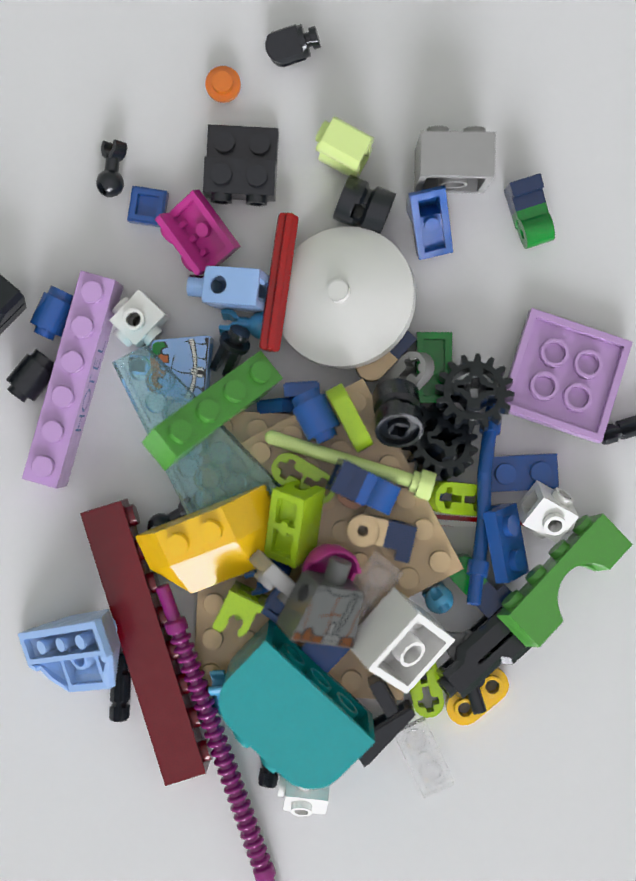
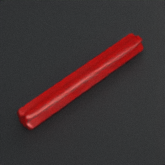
(278, 282)

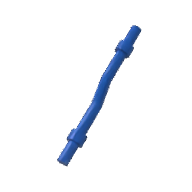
(478, 566)

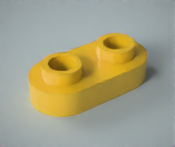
(490, 699)

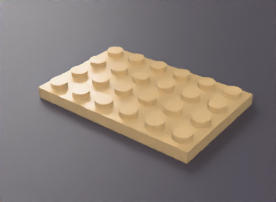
(432, 552)

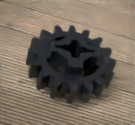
(488, 393)
(439, 445)

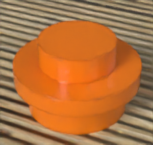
(223, 84)

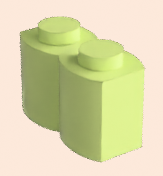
(343, 147)

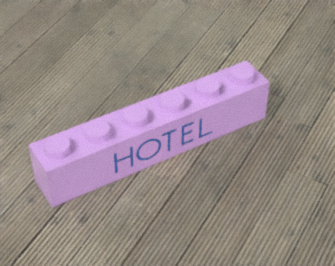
(72, 381)

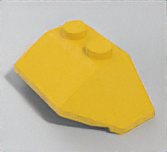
(209, 542)

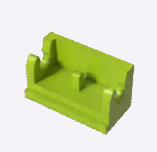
(293, 523)
(242, 605)

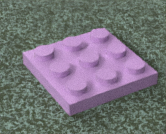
(566, 375)

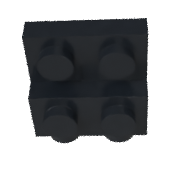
(241, 164)

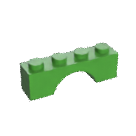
(211, 409)
(534, 609)

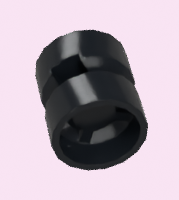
(377, 203)
(397, 413)

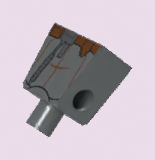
(323, 607)

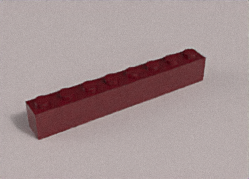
(145, 643)

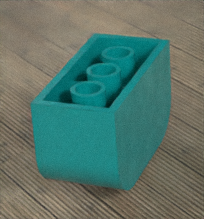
(293, 711)

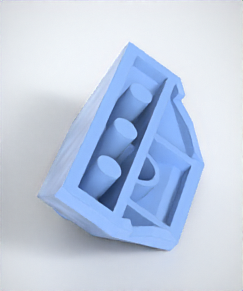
(75, 651)

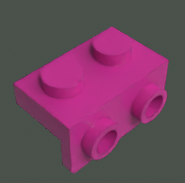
(197, 233)

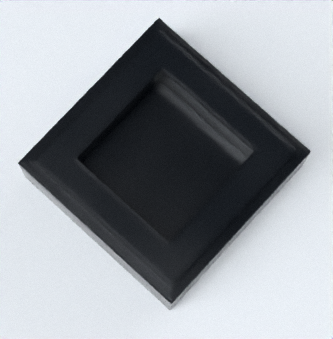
(383, 695)

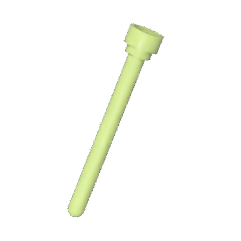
(417, 482)

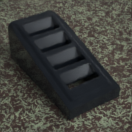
(386, 730)

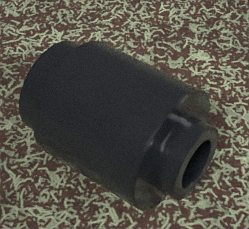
(30, 376)

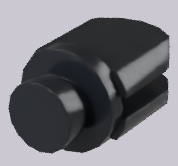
(291, 44)
(231, 341)

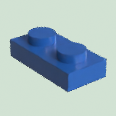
(522, 471)

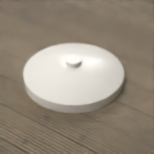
(348, 298)

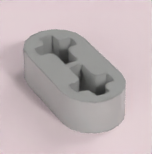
(405, 366)

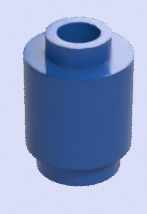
(52, 313)
(315, 416)

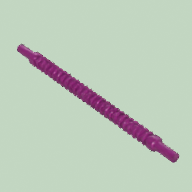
(177, 626)

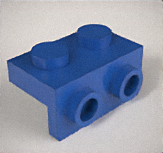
(505, 542)

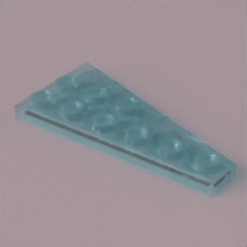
(218, 465)

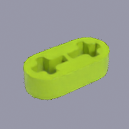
(349, 417)
(304, 467)
(456, 505)
(417, 694)

